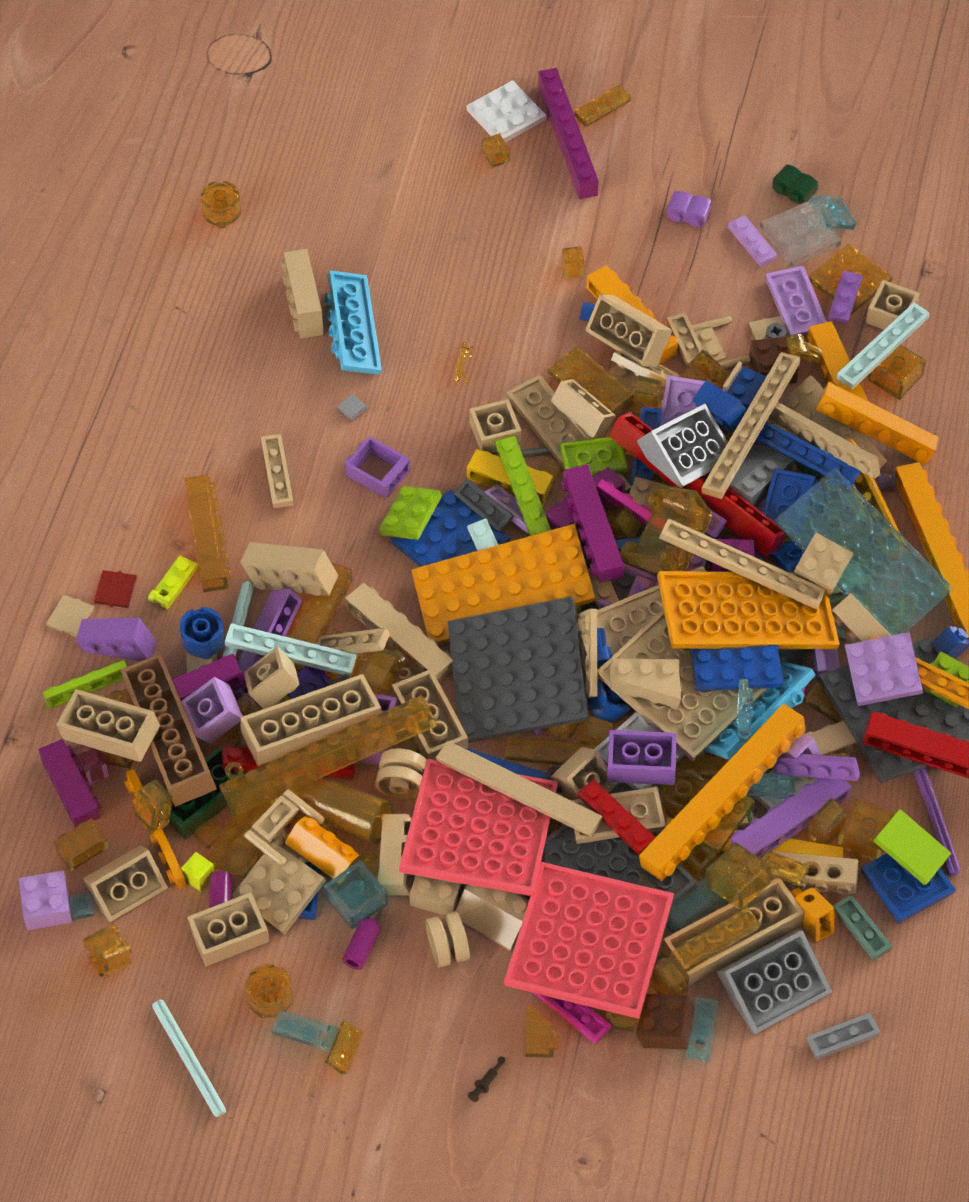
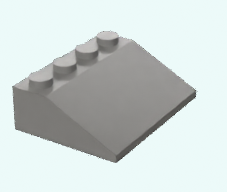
(685, 446)
(756, 472)
(774, 981)

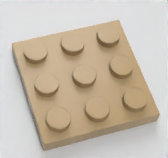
(281, 890)

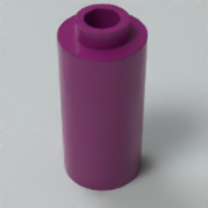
(220, 888)
(361, 943)

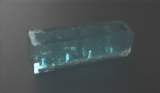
(694, 906)

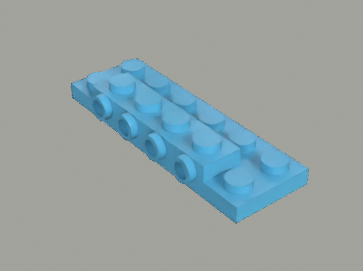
(352, 323)
(791, 694)

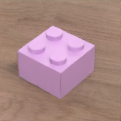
(212, 710)
(45, 900)

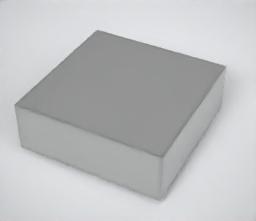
(352, 407)

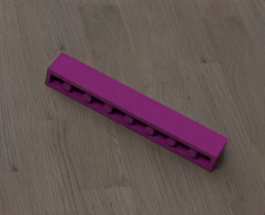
(568, 133)

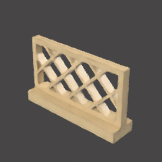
(588, 642)

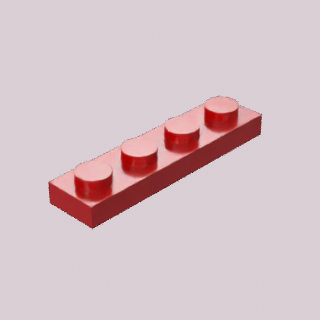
(616, 816)

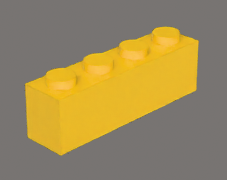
(489, 471)

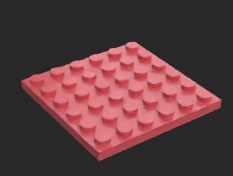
(474, 833)
(589, 940)

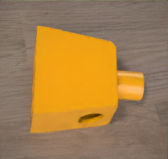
(818, 913)

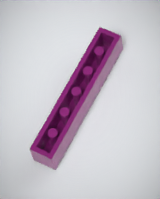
(592, 523)

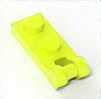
(173, 582)

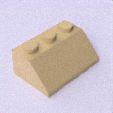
(125, 883)
(493, 914)
(228, 929)

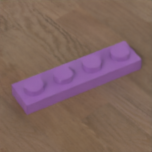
(817, 766)

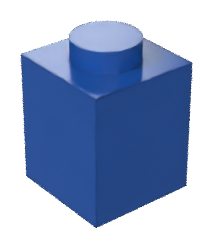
(951, 641)

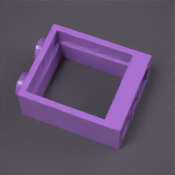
(386, 486)

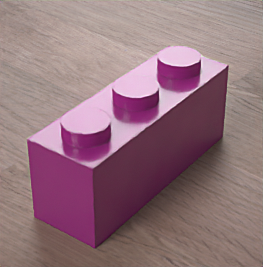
(224, 669)

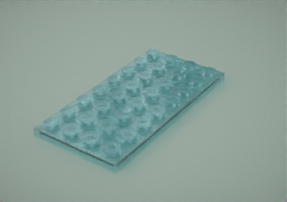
(885, 568)

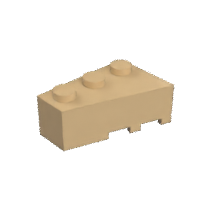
(648, 679)
(393, 840)

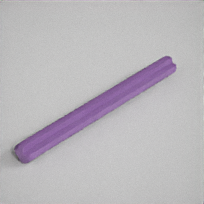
(936, 819)

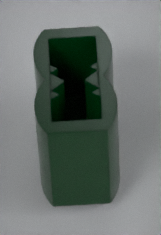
(795, 184)

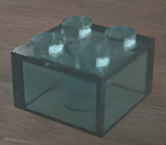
(356, 894)

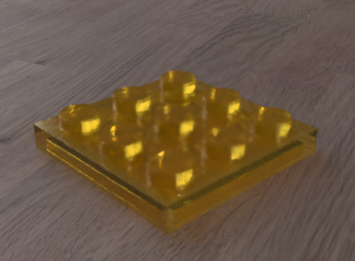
(849, 259)

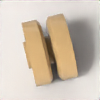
(400, 773)
(447, 939)

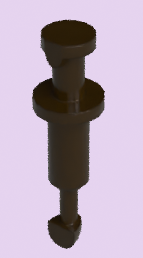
(482, 1085)

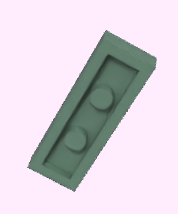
(862, 927)

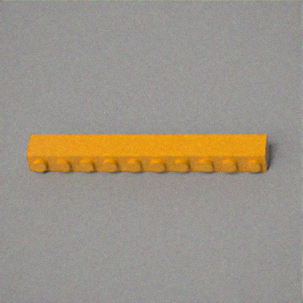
(935, 538)
(722, 792)

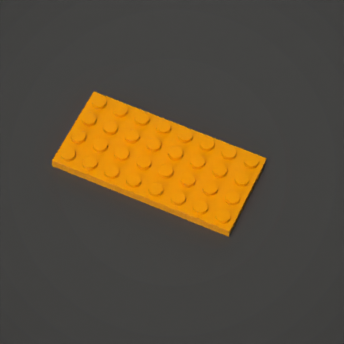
(503, 578)
(737, 612)

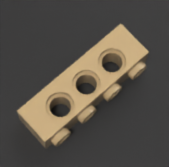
(824, 867)

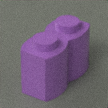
(688, 209)

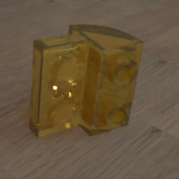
(705, 368)

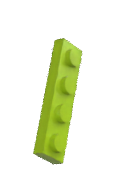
(88, 683)

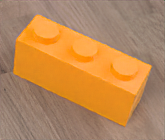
(321, 847)

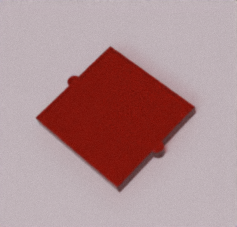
(115, 589)

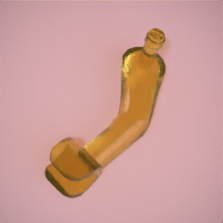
(464, 353)

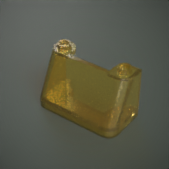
(654, 553)

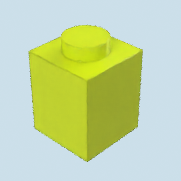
(198, 871)

